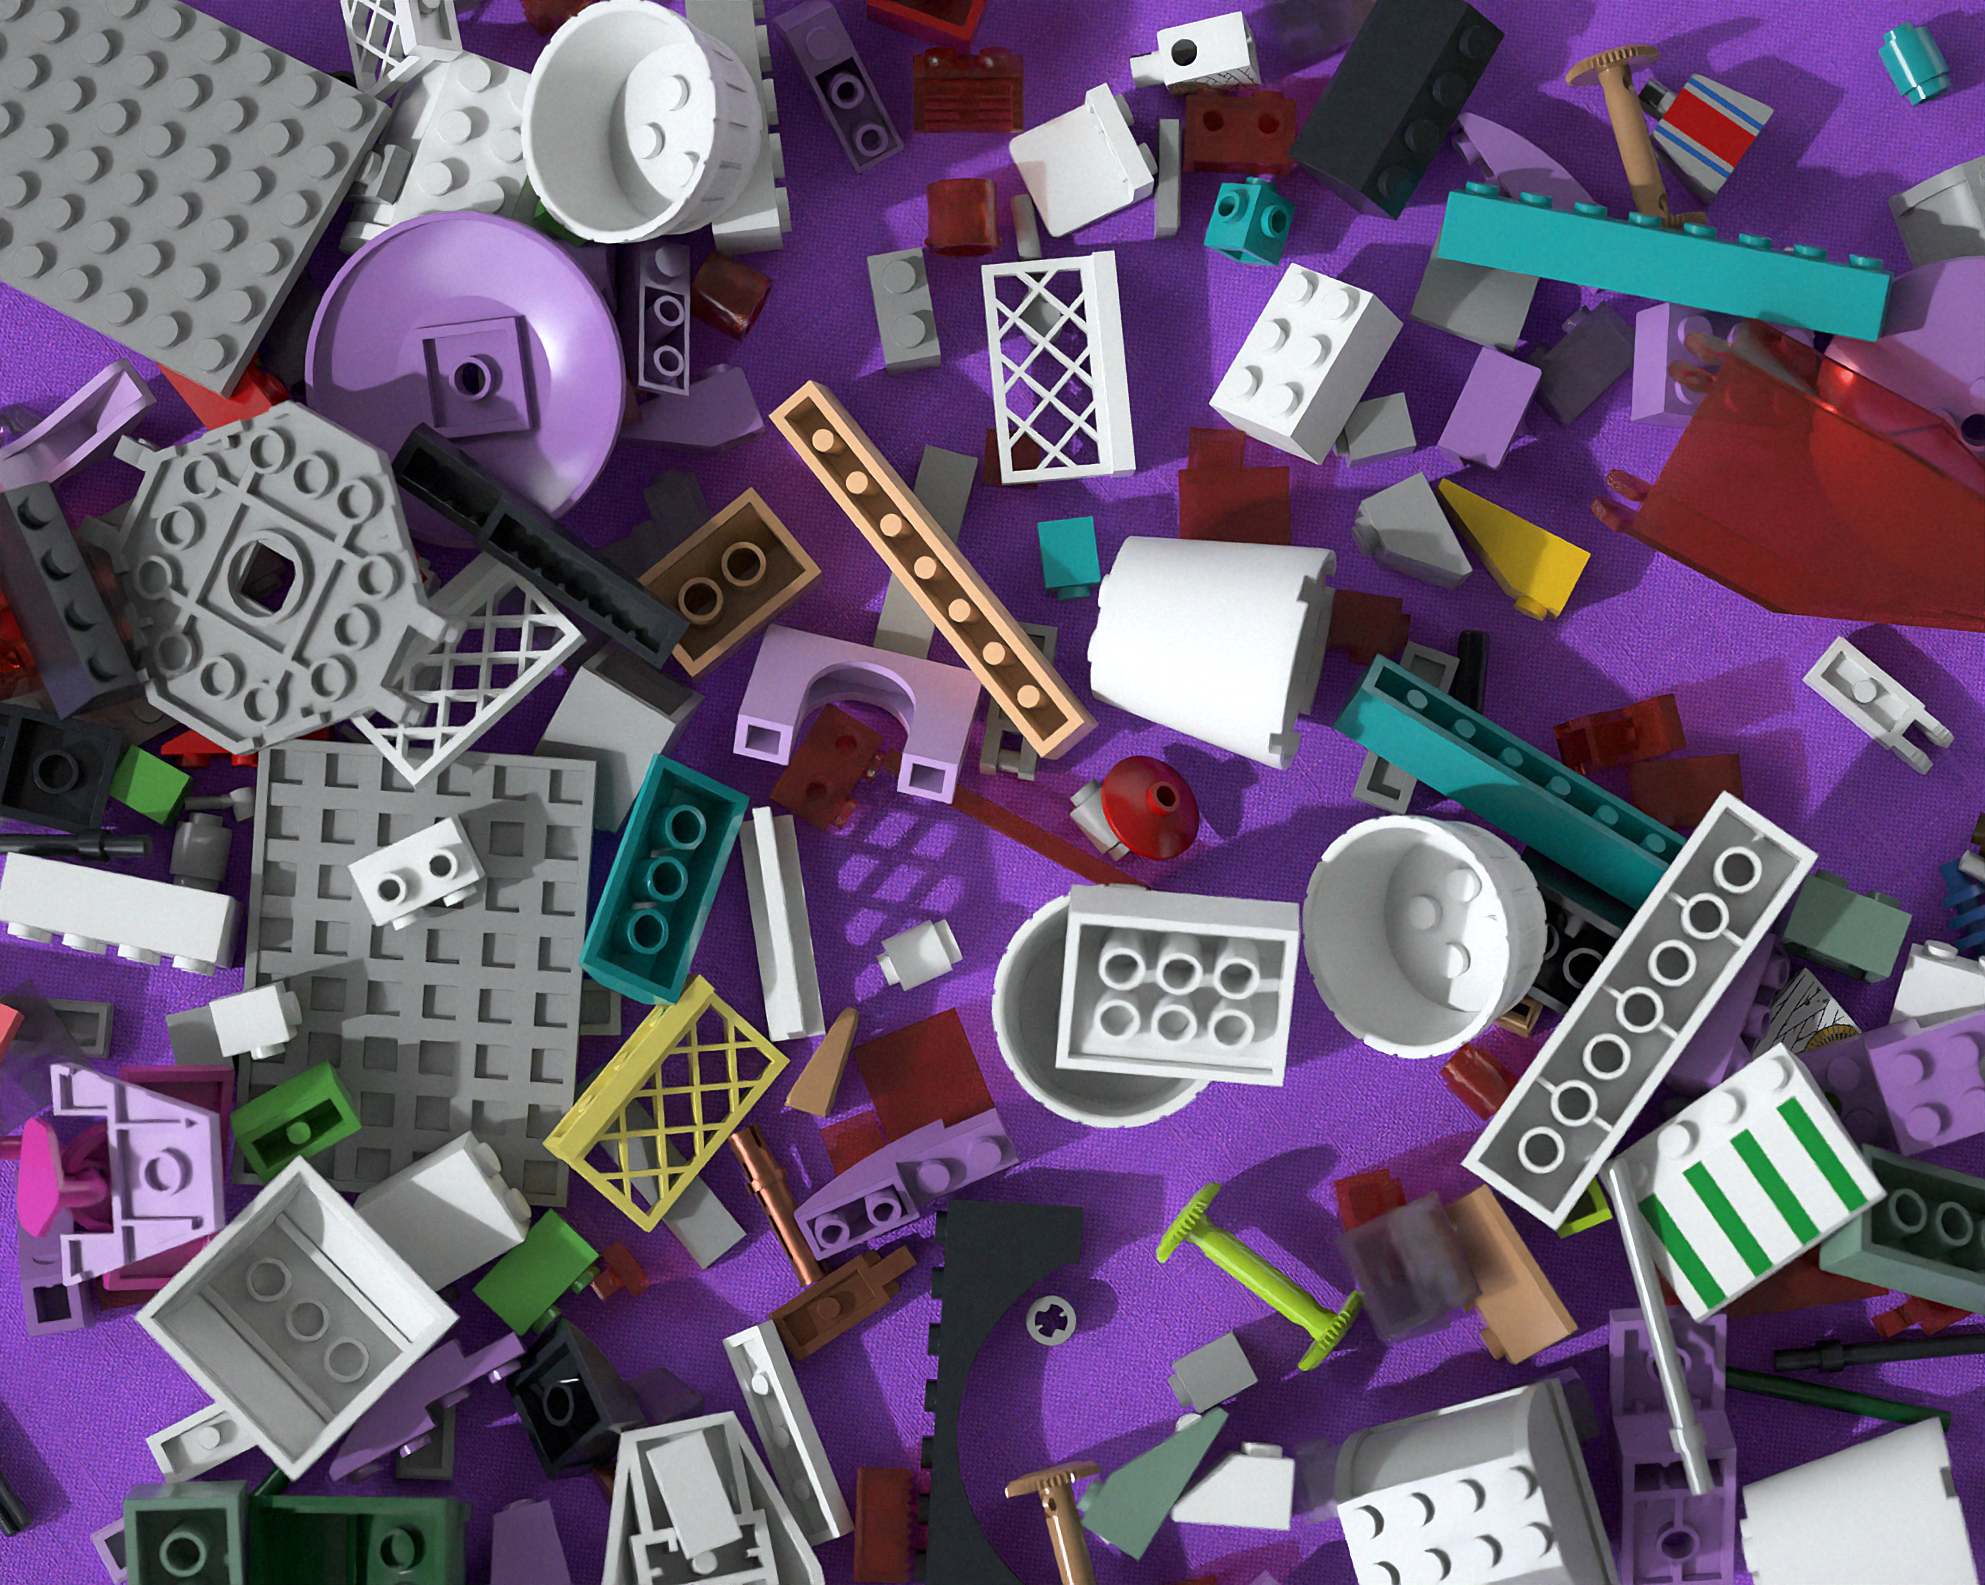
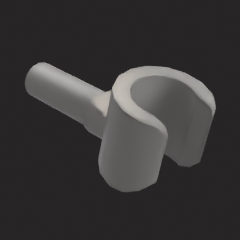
(241, 800)

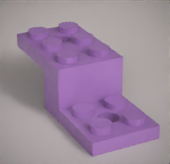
(1907, 1082)
(1648, 1471)

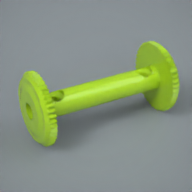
(1260, 1276)

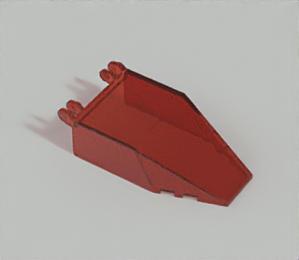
(1814, 490)

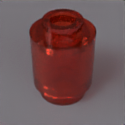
(1478, 1080)

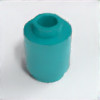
(1915, 63)

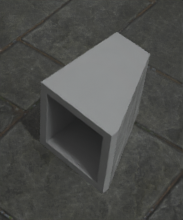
(621, 716)

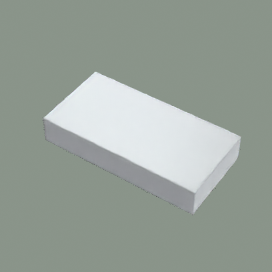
(694, 1494)

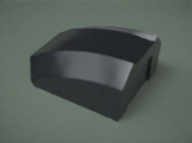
(572, 1402)

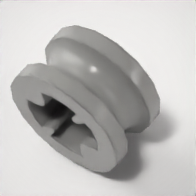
(1059, 1336)

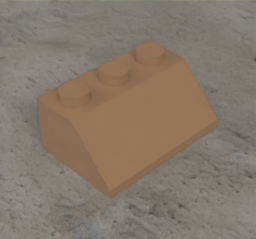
(731, 581)
(1517, 1299)

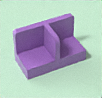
(1490, 410)

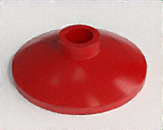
(1150, 807)

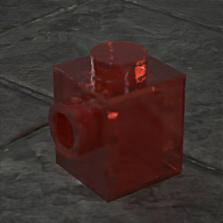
(1367, 626)

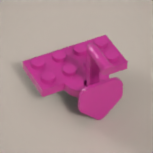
(65, 1176)

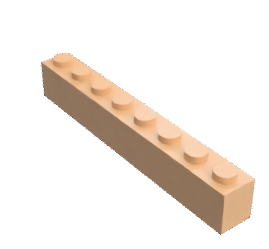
(933, 570)

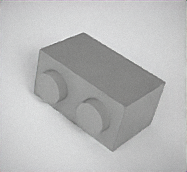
(904, 311)

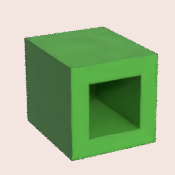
(150, 786)

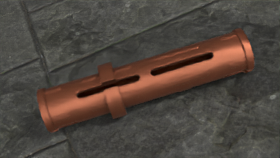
(775, 1197)

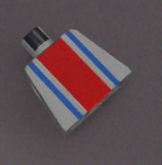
(1702, 131)

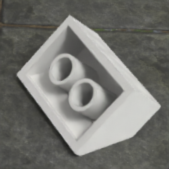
(1241, 1490)

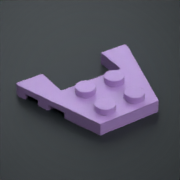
(161, 1171)

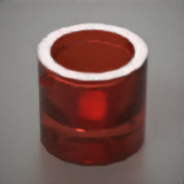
(962, 218)
(729, 295)

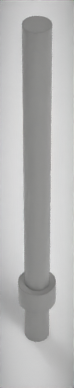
(1687, 1434)

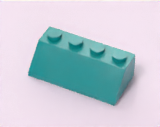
(663, 883)

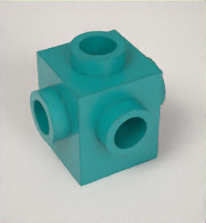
(1250, 222)

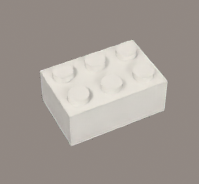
(1306, 363)

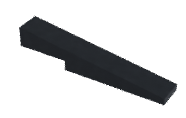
(537, 545)

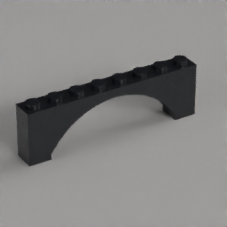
(989, 1262)

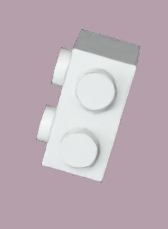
(417, 872)

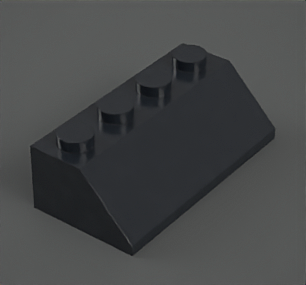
(1394, 101)
(63, 605)
(1580, 930)

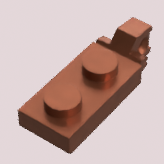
(840, 1300)

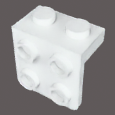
(1084, 163)

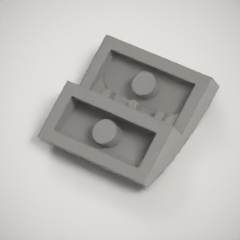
(1473, 301)

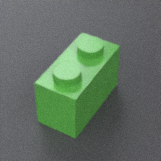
(295, 1120)
(539, 1274)

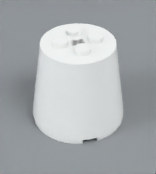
(1215, 639)
(1861, 1517)

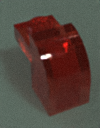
(1621, 736)

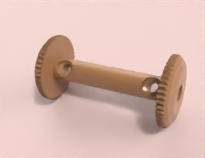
(1614, 72)
(1062, 1515)

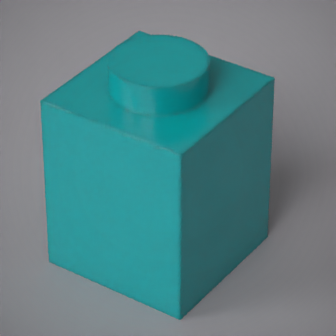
(1069, 558)

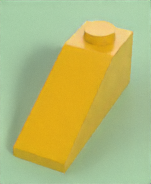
(1520, 556)

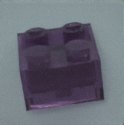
(1407, 1266)

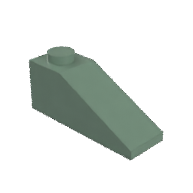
(1143, 1490)

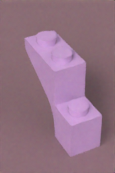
(80, 430)

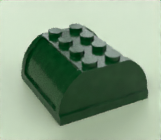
(357, 1540)

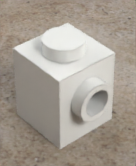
(256, 1020)

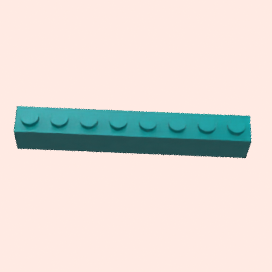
(1667, 263)
(1507, 782)

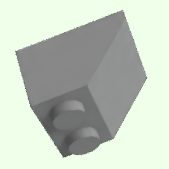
(1411, 534)

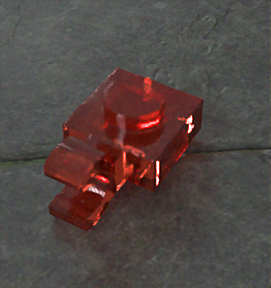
(1930, 1315)

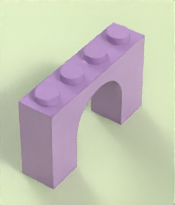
(807, 670)

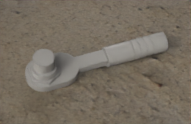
(1040, 313)

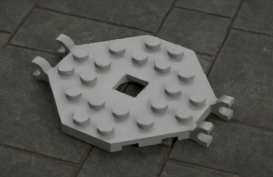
(348, 617)

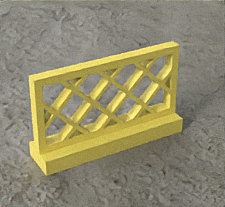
(629, 1072)

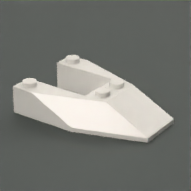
(643, 1538)

